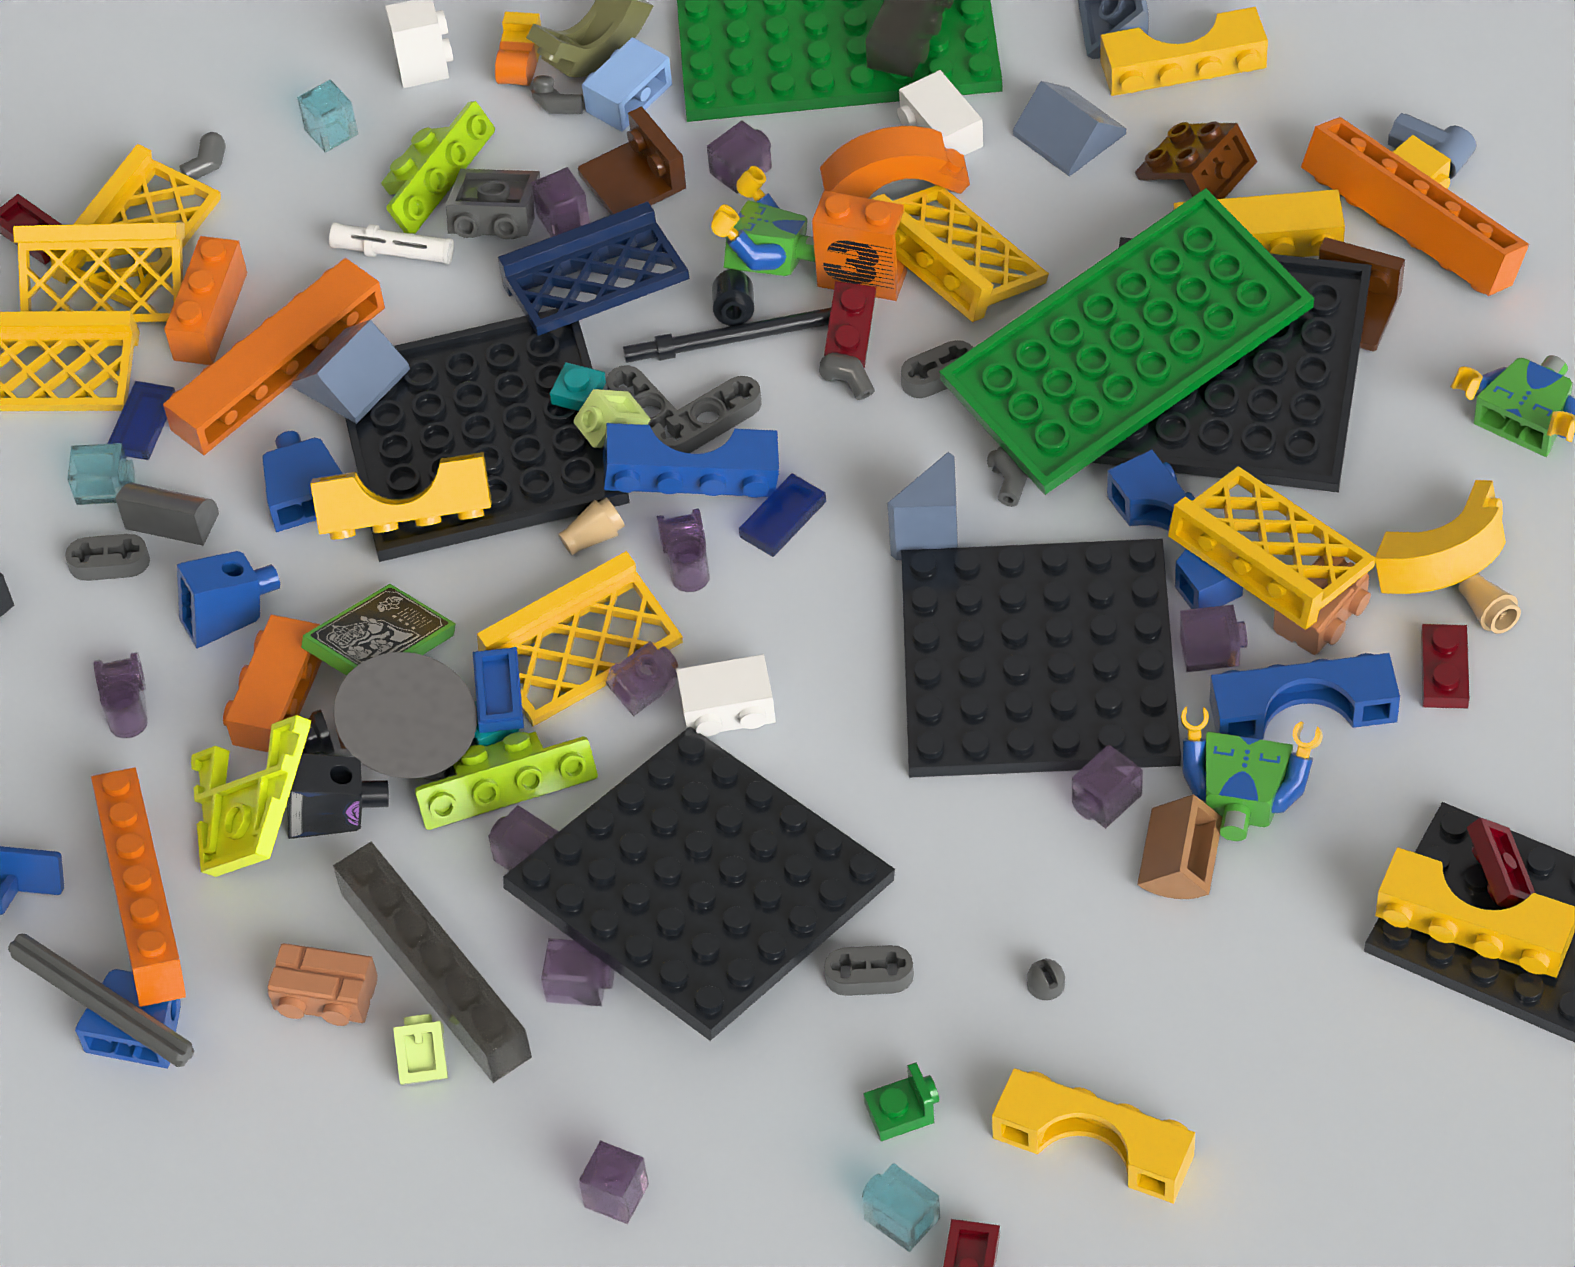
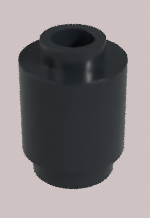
(733, 297)

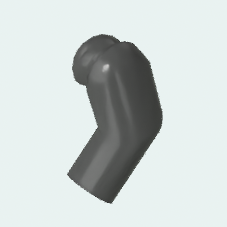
(552, 100)
(209, 156)
(848, 369)
(1013, 476)

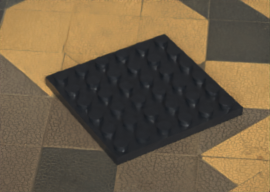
(490, 396)
(1280, 405)
(1037, 657)
(699, 881)

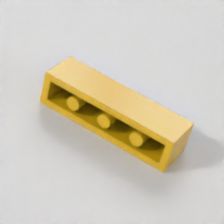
(1290, 221)

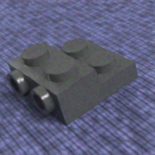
(491, 203)

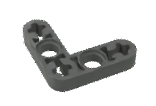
(684, 422)

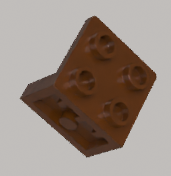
(1201, 155)
(637, 171)
(1384, 285)

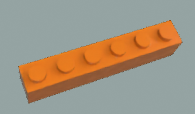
(1414, 206)
(271, 356)
(138, 887)

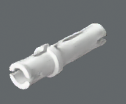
(346, 238)

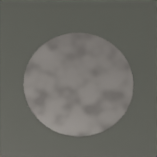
(405, 715)

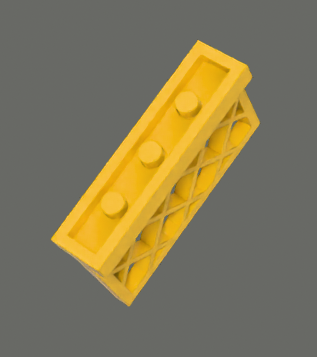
(113, 201)
(100, 237)
(942, 263)
(59, 331)
(1252, 562)
(566, 605)

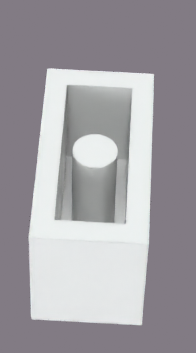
(418, 41)
(940, 106)
(726, 695)

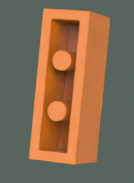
(206, 300)
(272, 683)

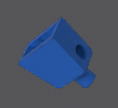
(289, 476)
(221, 595)
(107, 1040)

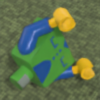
(762, 234)
(1523, 402)
(1245, 776)

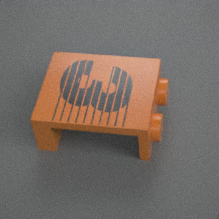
(858, 243)

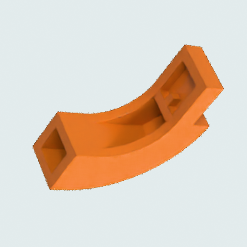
(891, 156)

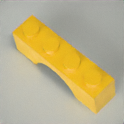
(1141, 63)
(347, 504)
(1528, 934)
(1040, 1112)

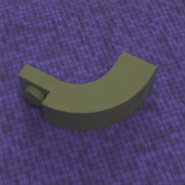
(594, 38)

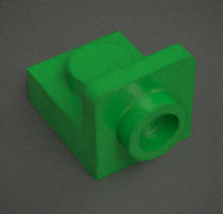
(902, 1104)

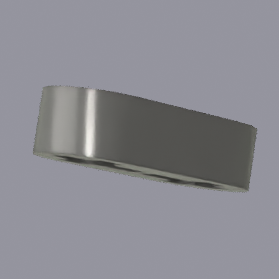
(928, 366)
(107, 557)
(869, 970)

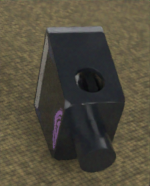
(330, 796)

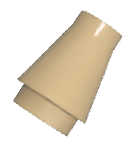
(594, 525)
(1491, 605)

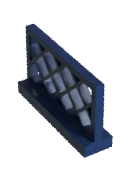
(586, 250)

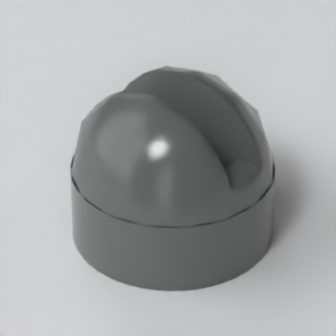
(1038, 984)

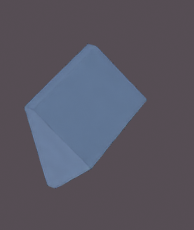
(1110, 16)
(1065, 127)
(353, 371)
(925, 511)

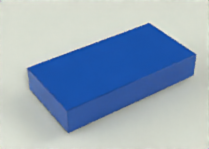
(498, 690)

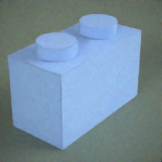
(625, 82)

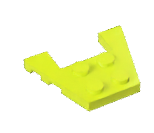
(246, 813)

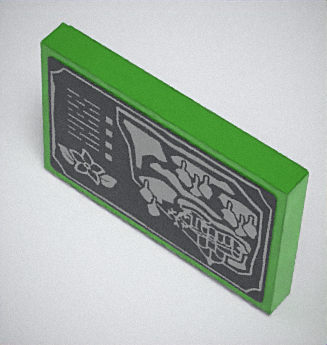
(377, 626)

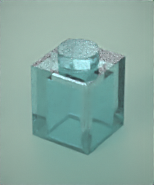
(327, 115)
(98, 472)
(900, 1206)

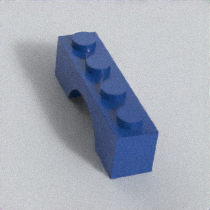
(642, 463)
(1145, 495)
(1355, 687)

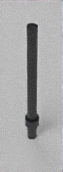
(666, 346)

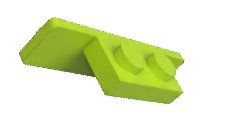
(432, 165)
(503, 776)

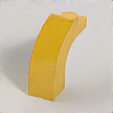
(1445, 554)

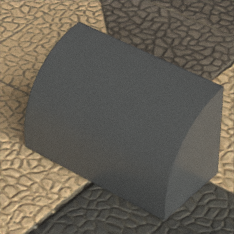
(166, 513)

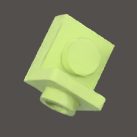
(605, 408)
(420, 1050)

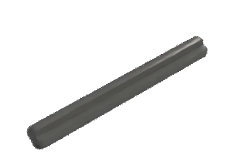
(101, 1000)

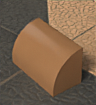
(1180, 849)

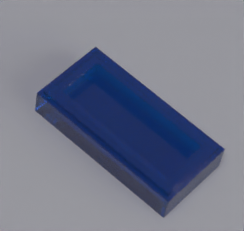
(141, 419)
(782, 515)

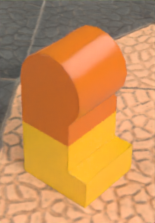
(516, 53)

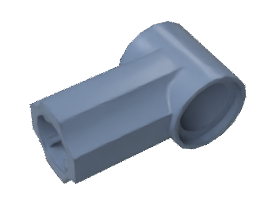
(1452, 142)

